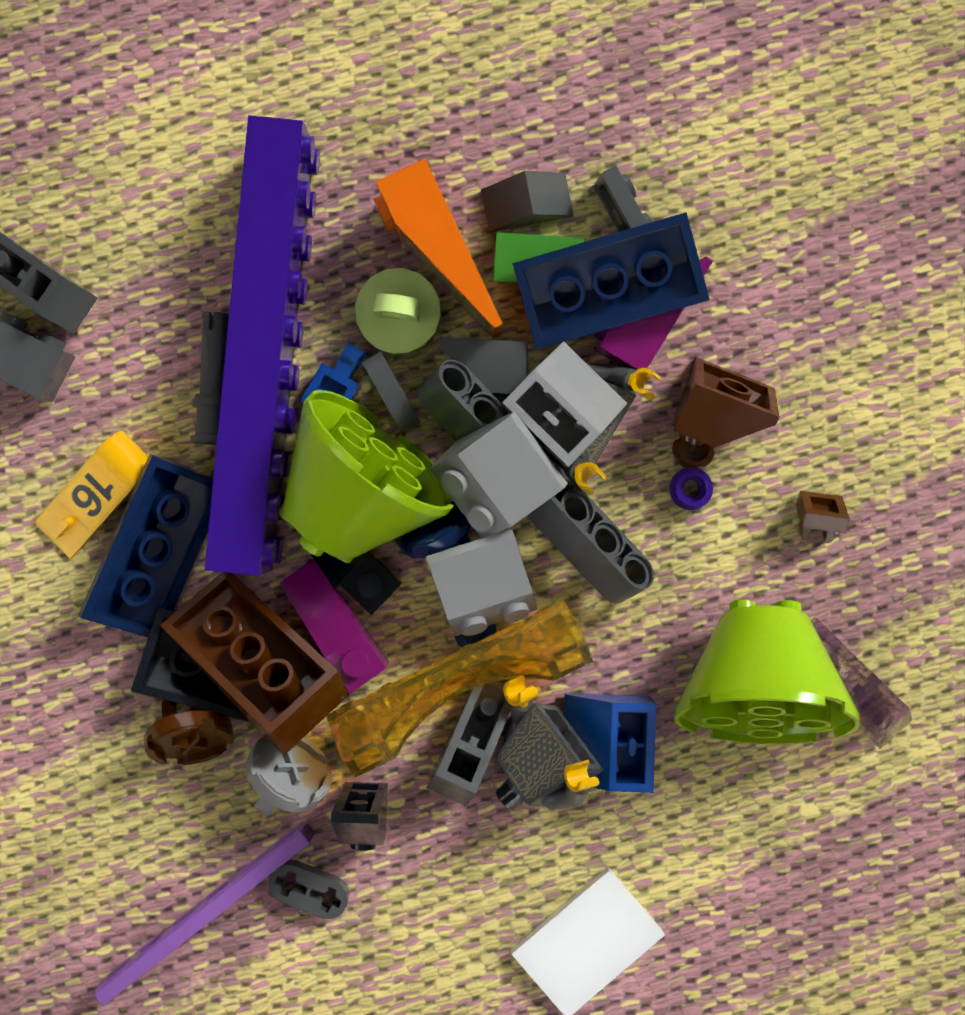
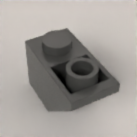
(32, 362)

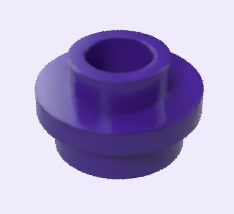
(704, 484)

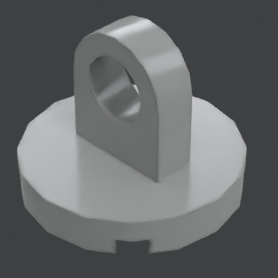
(290, 780)

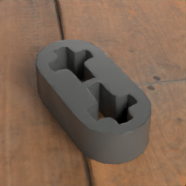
(391, 392)
(304, 898)

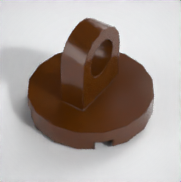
(187, 735)

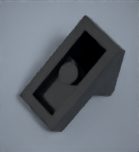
(362, 578)

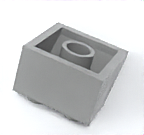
(498, 475)
(482, 583)

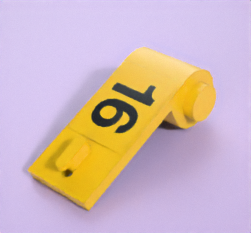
(93, 493)

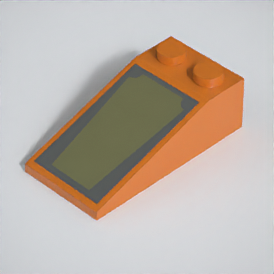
(420, 215)

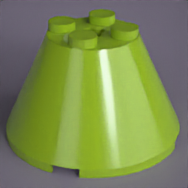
(355, 482)
(766, 679)

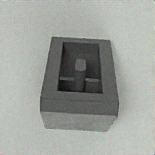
(526, 200)

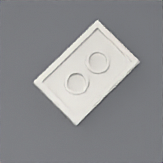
(587, 942)

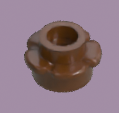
(687, 459)

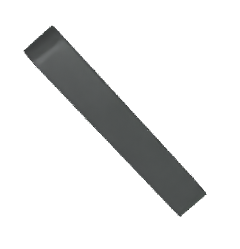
(566, 519)

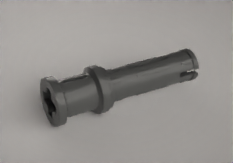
(211, 377)

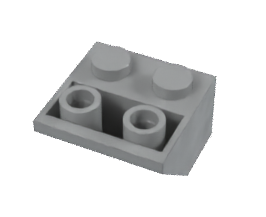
(564, 404)

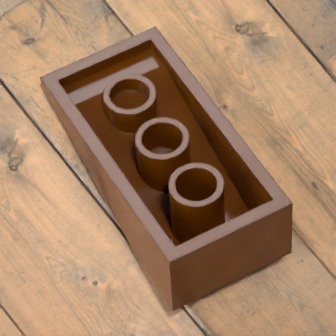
(257, 660)

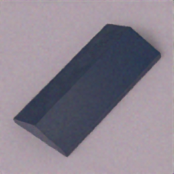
(611, 281)
(151, 547)

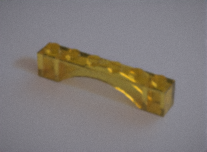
(379, 724)

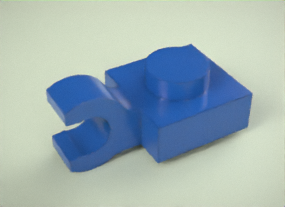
(339, 379)

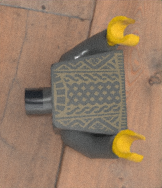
(620, 380)
(542, 755)

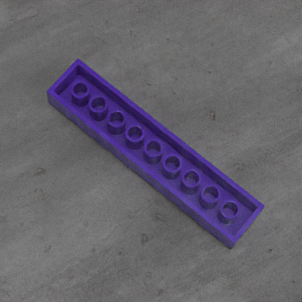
(261, 346)

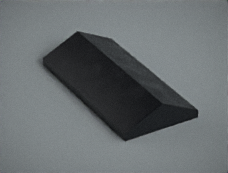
(173, 677)

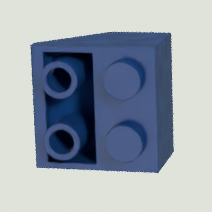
(619, 735)

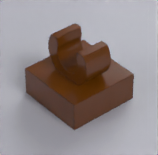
(821, 513)

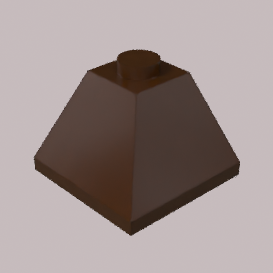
(723, 406)

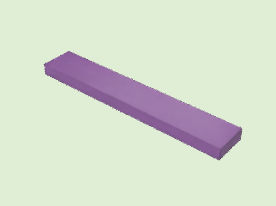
(204, 912)

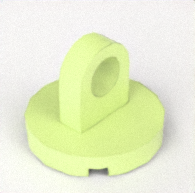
(398, 311)

